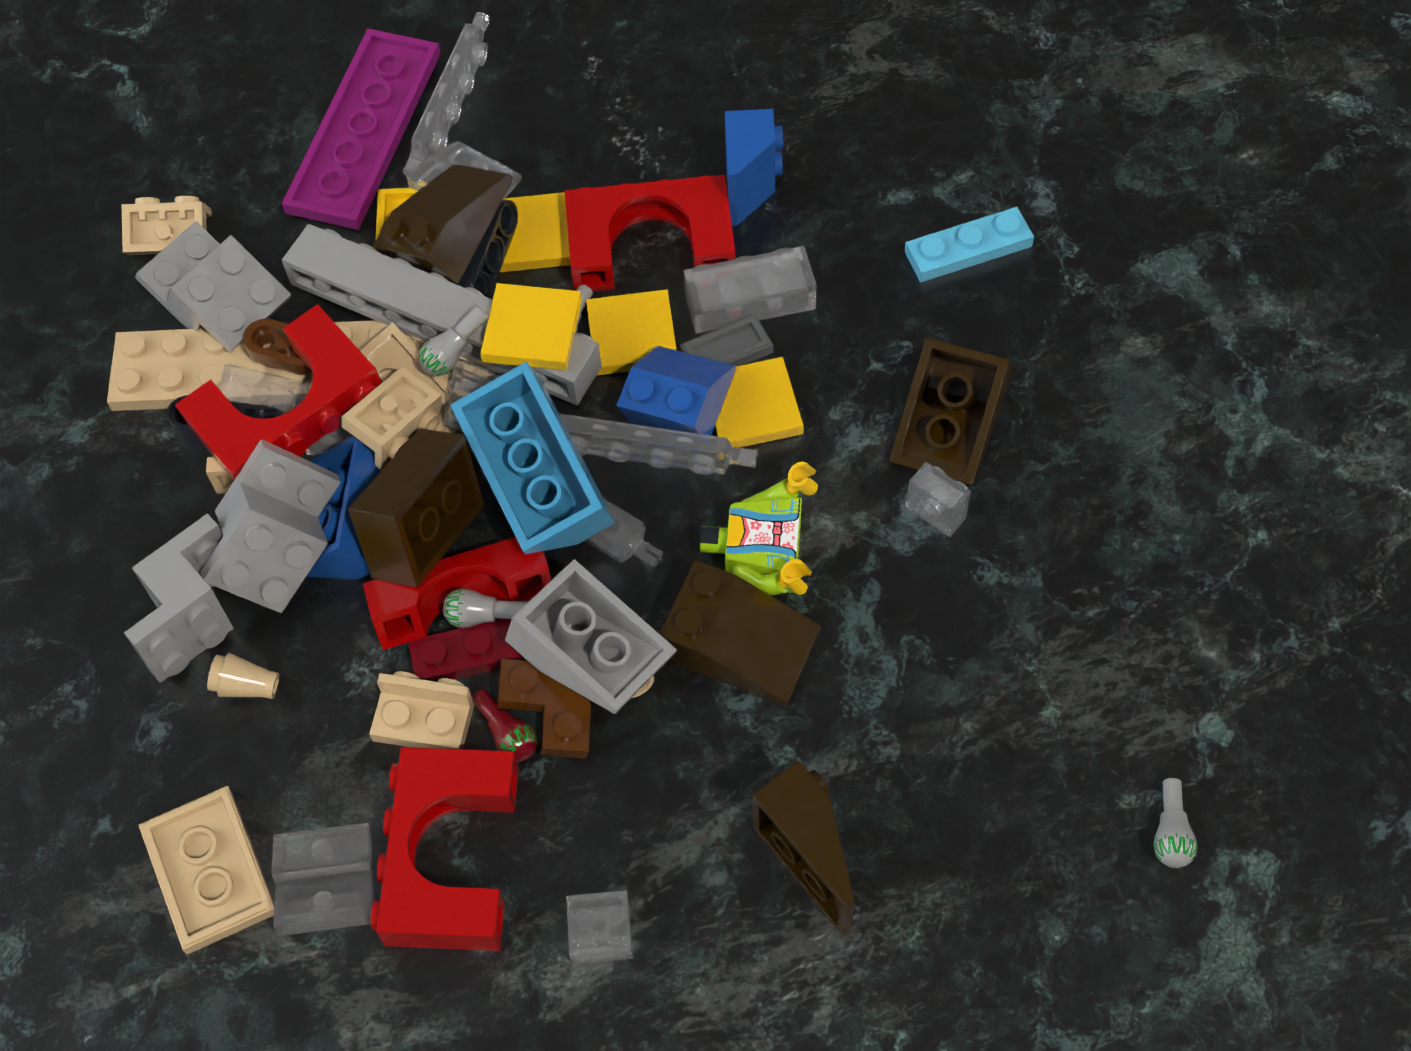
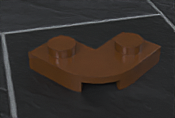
(564, 711)

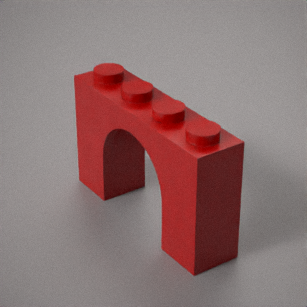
(601, 213)
(339, 382)
(427, 787)

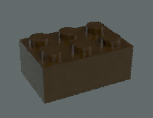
(417, 507)

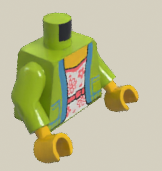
(765, 535)

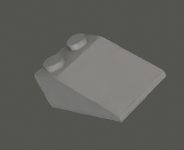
(588, 639)

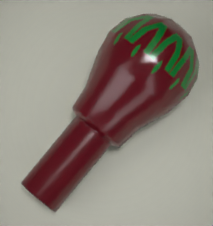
(507, 731)

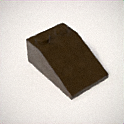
(444, 220)
(951, 410)
(738, 634)
(801, 830)

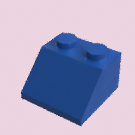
(751, 159)
(676, 391)

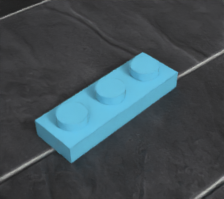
(968, 244)

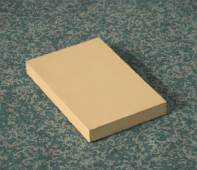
(207, 870)

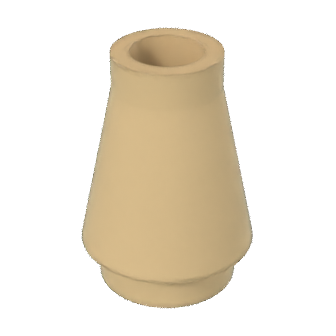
(240, 678)

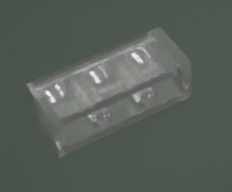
(759, 285)

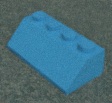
(532, 462)

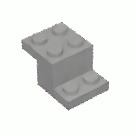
(212, 285)
(270, 527)
(187, 609)

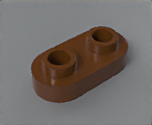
(280, 353)

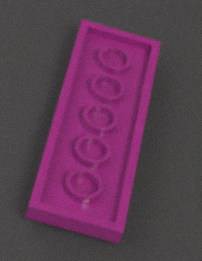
(361, 129)

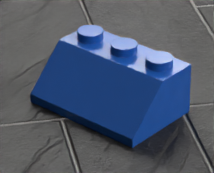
(356, 470)

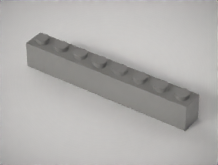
(415, 301)

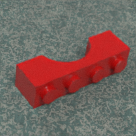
(495, 570)

